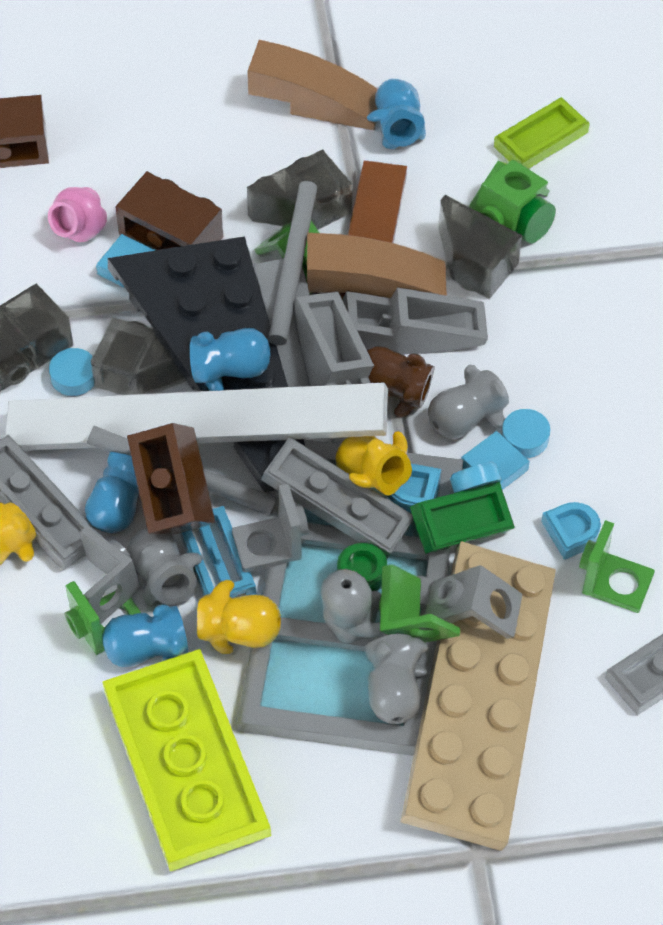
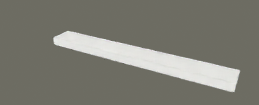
(215, 415)

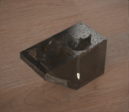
(274, 196)
(30, 334)
(133, 361)

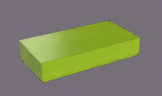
(542, 133)

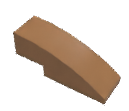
(310, 85)
(369, 266)

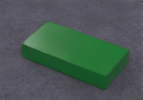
(462, 517)

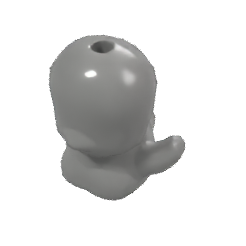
(461, 408)
(161, 565)
(350, 606)
(392, 683)

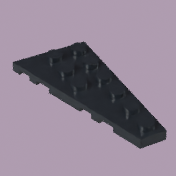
(203, 291)

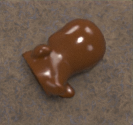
(404, 376)

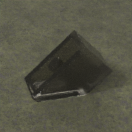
(476, 247)

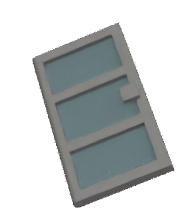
(308, 679)

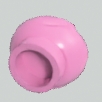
(77, 214)

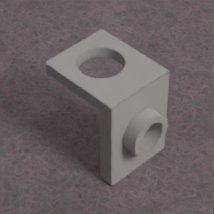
(284, 529)
(119, 569)
(469, 595)

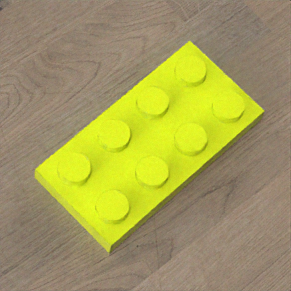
(186, 760)

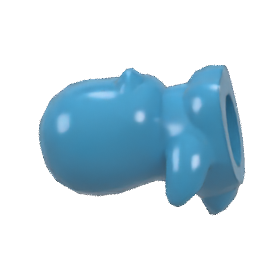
(399, 113)
(234, 354)
(114, 496)
(139, 637)

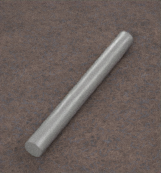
(292, 263)
(216, 483)

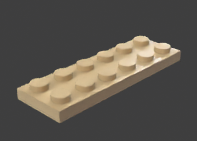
(479, 711)

